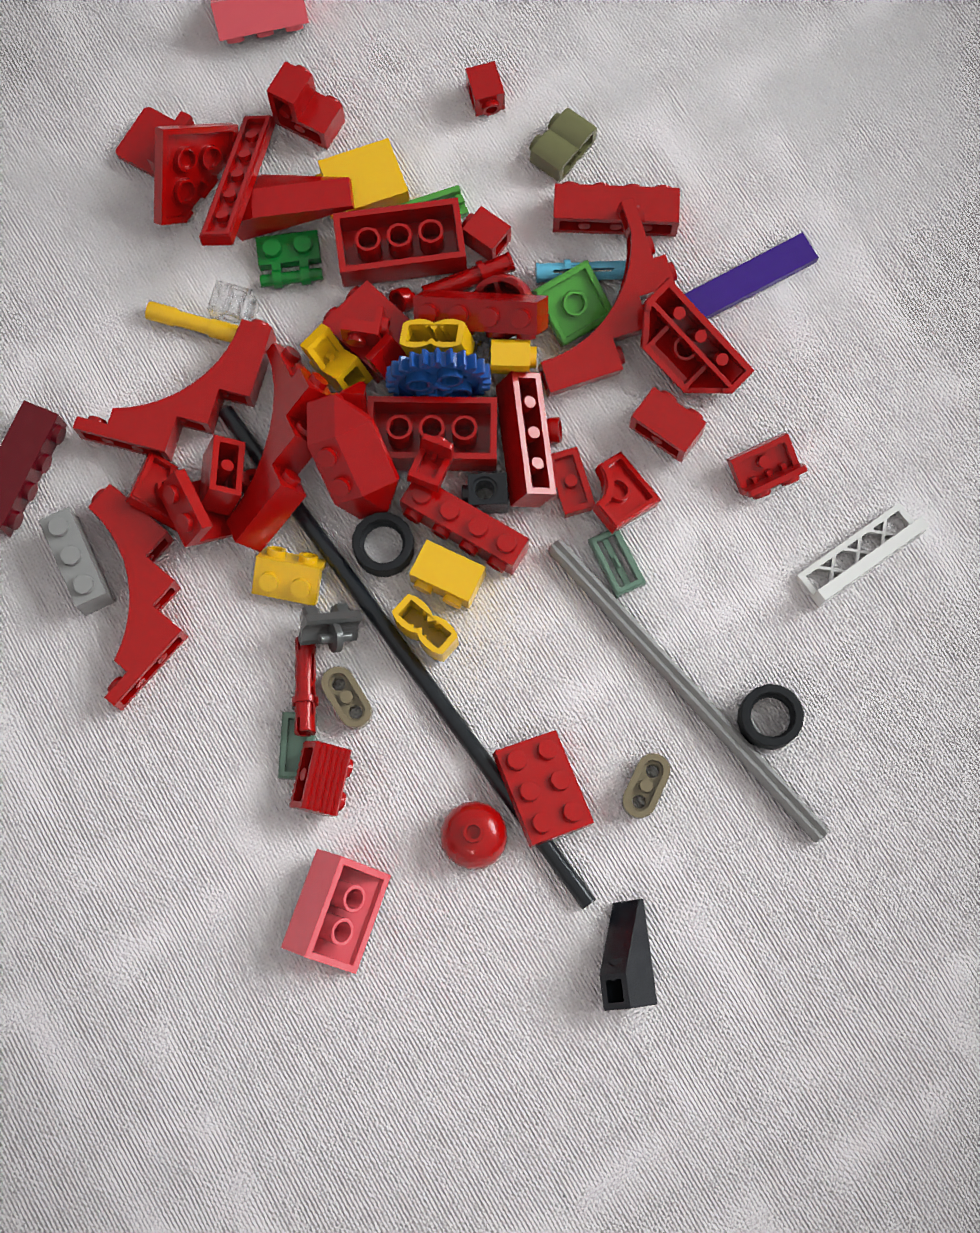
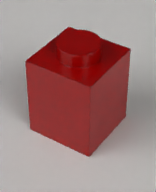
(486, 233)

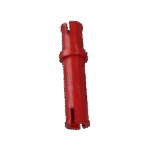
(474, 275)
(305, 696)

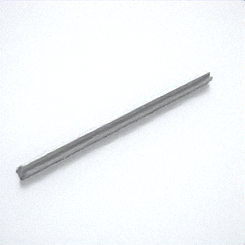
(689, 691)

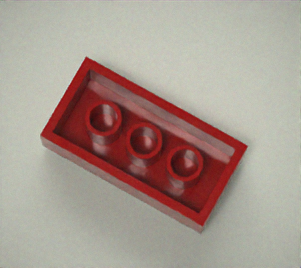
(400, 242)
(463, 421)

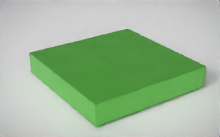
(574, 303)

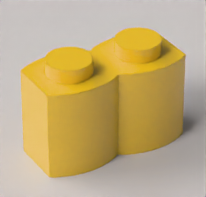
(443, 334)
(512, 355)
(432, 632)

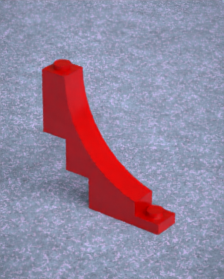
(159, 424)
(148, 634)

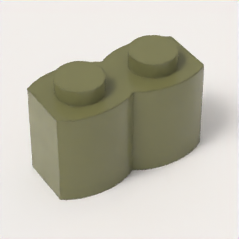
(562, 144)

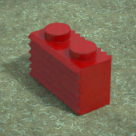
(321, 778)

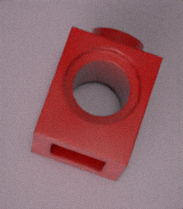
(485, 89)

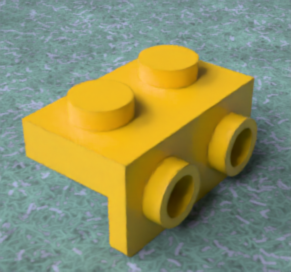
(288, 575)

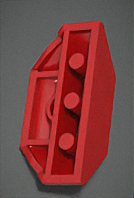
(688, 345)
(350, 456)

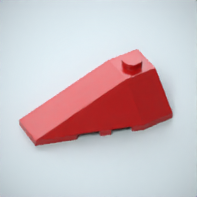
(293, 200)

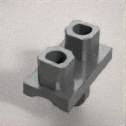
(329, 628)

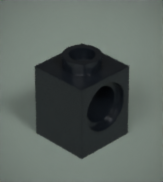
(496, 483)

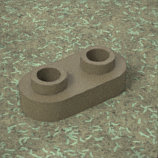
(347, 698)
(645, 786)

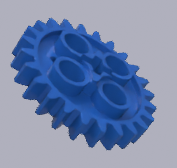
(438, 374)

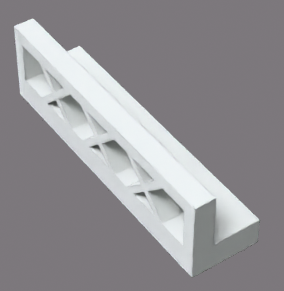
(869, 561)

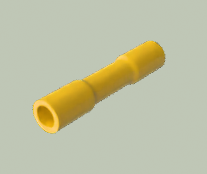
(174, 317)

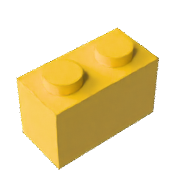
(447, 575)

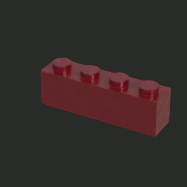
(23, 460)

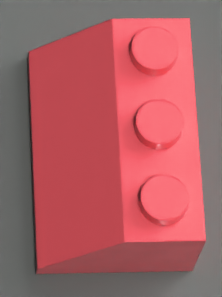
(259, 17)
(336, 911)

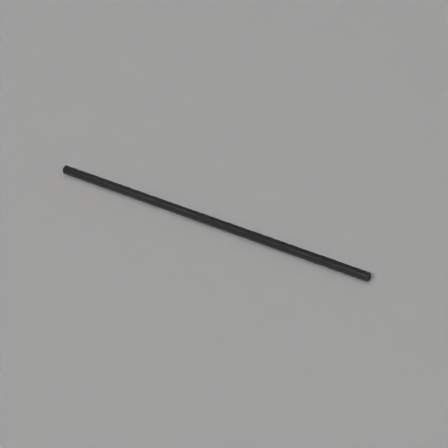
(410, 662)

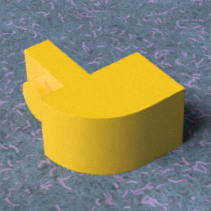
(332, 360)

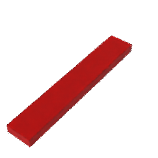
(237, 181)

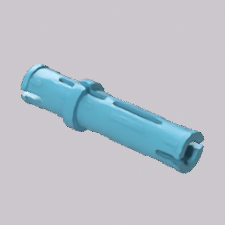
(545, 271)

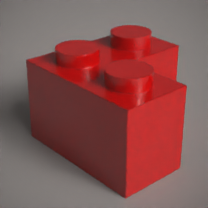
(302, 109)

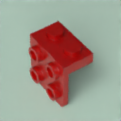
(139, 142)
(187, 512)

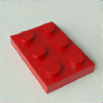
(542, 788)

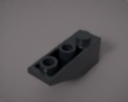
(627, 961)

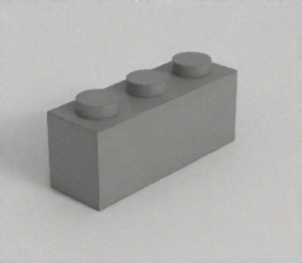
(76, 561)

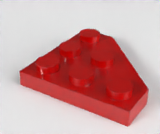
(188, 167)

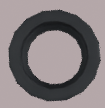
(374, 521)
(789, 700)

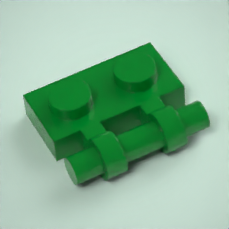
(289, 251)

